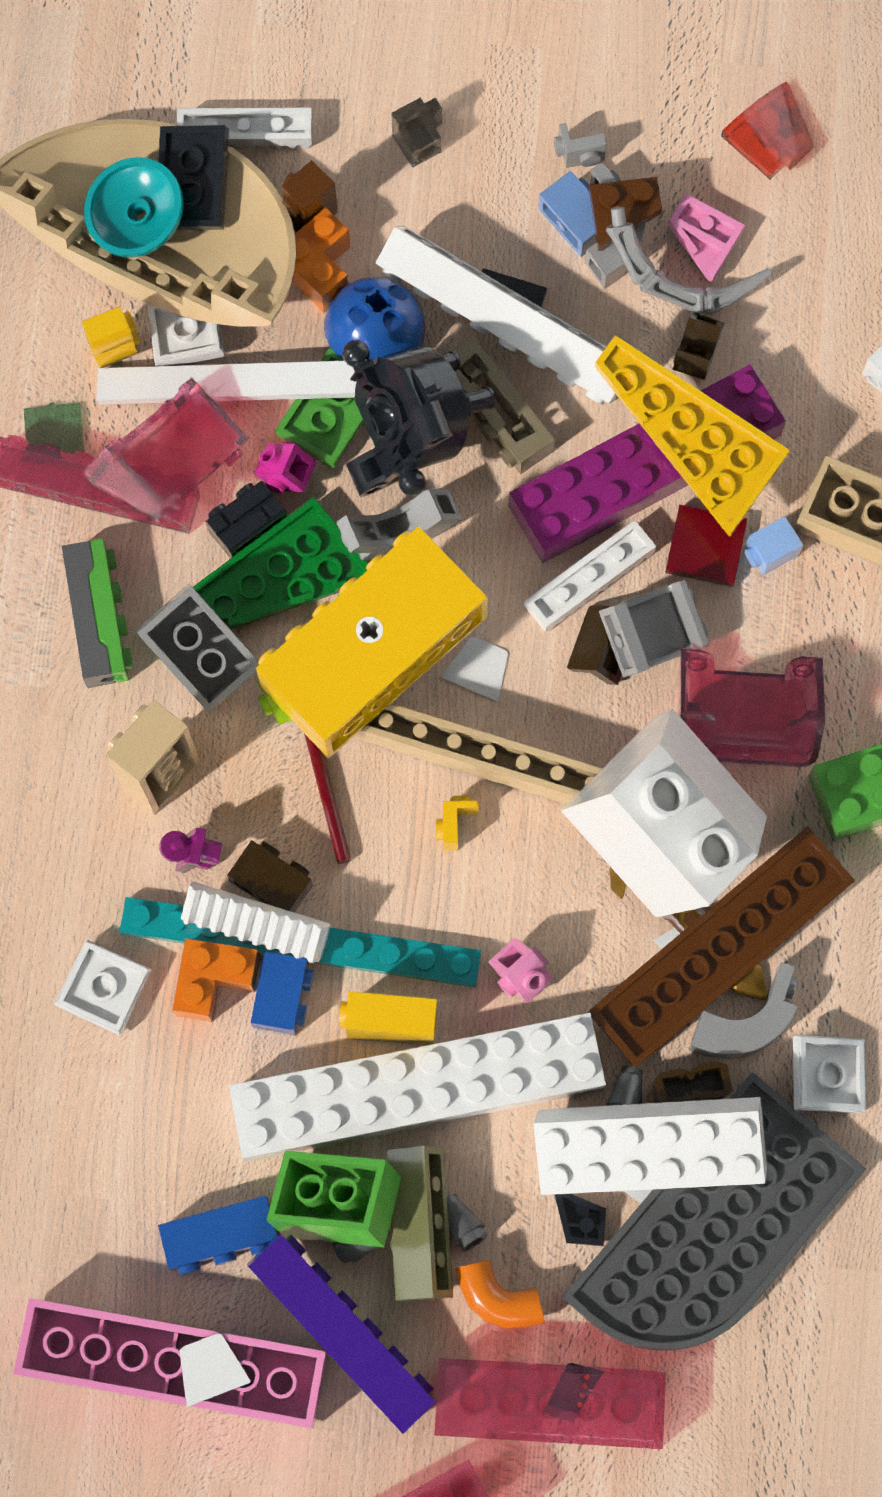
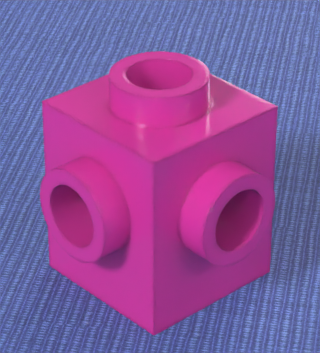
(285, 467)

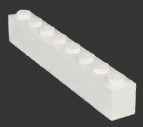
(495, 309)

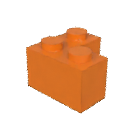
(316, 250)
(205, 969)

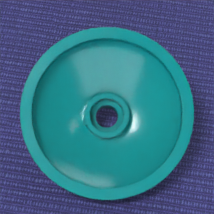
(124, 193)

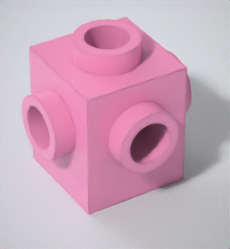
(521, 970)

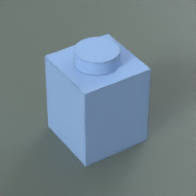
(773, 546)

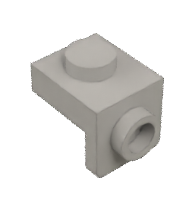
(579, 151)

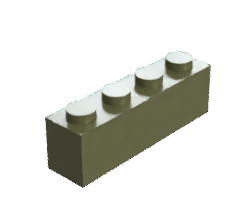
(421, 1225)

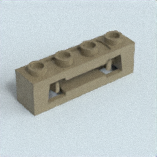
(529, 446)

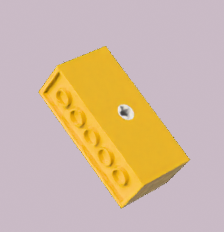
(372, 640)

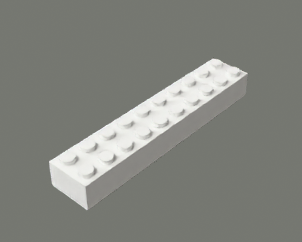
(417, 1087)

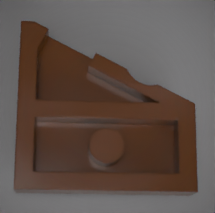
(638, 196)

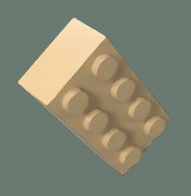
(845, 510)
(153, 755)

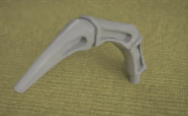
(658, 285)

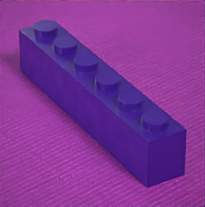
(341, 1332)

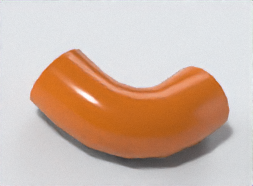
(496, 1304)

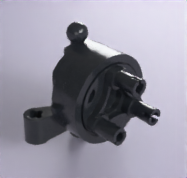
(411, 412)

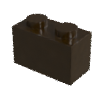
(269, 878)

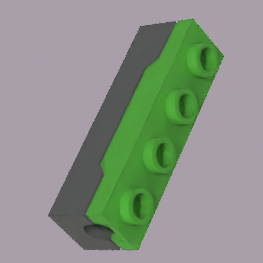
(96, 614)

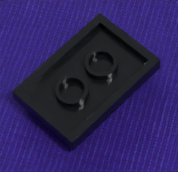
(199, 163)

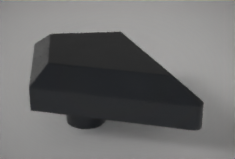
(581, 1220)

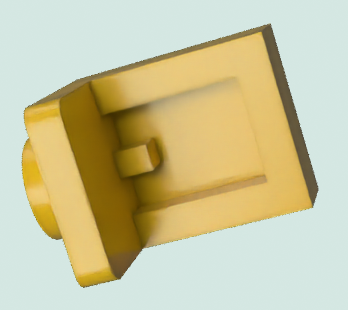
(448, 827)

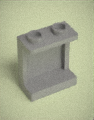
(654, 627)

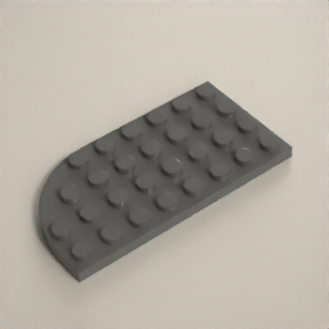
(706, 1254)

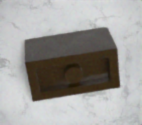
(594, 651)

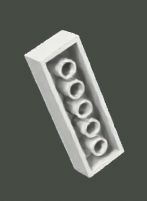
(650, 1146)

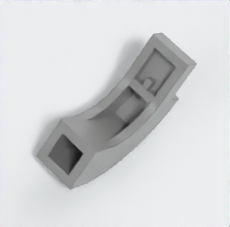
(607, 264)
(375, 534)
(740, 1038)

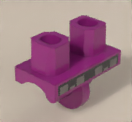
(190, 849)

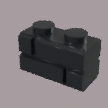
(245, 518)

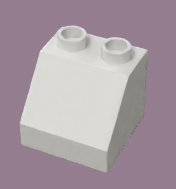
(669, 818)

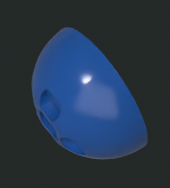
(376, 313)

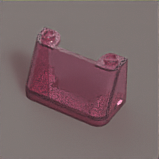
(168, 453)
(754, 714)

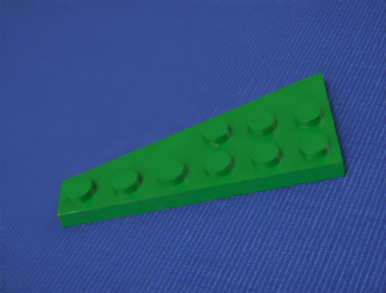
(282, 569)

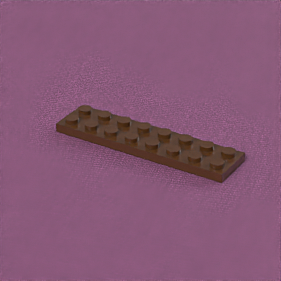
(720, 947)

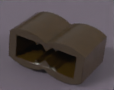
(704, 1082)

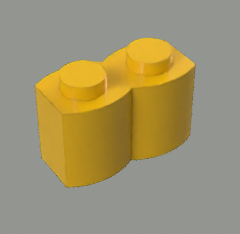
(111, 336)

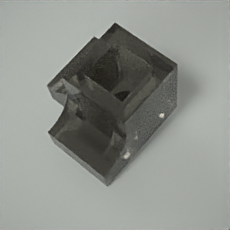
(416, 131)

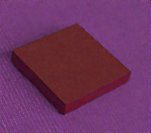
(703, 548)

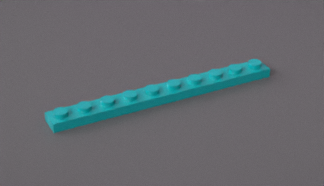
(342, 948)

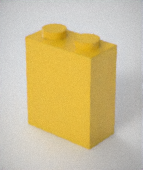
(389, 1018)

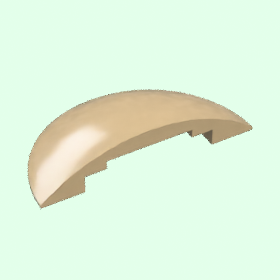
(203, 275)

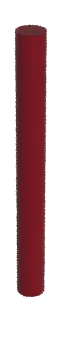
(328, 802)

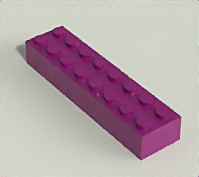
(623, 475)

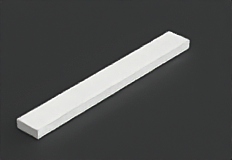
(227, 382)

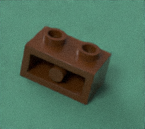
(307, 194)

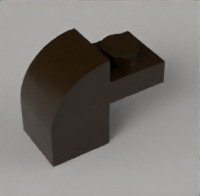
(698, 346)

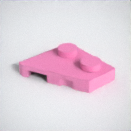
(705, 234)

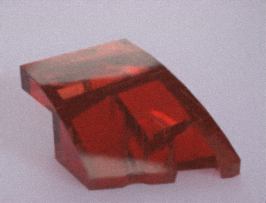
(770, 132)

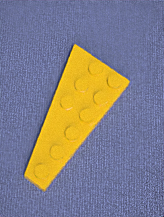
(707, 444)

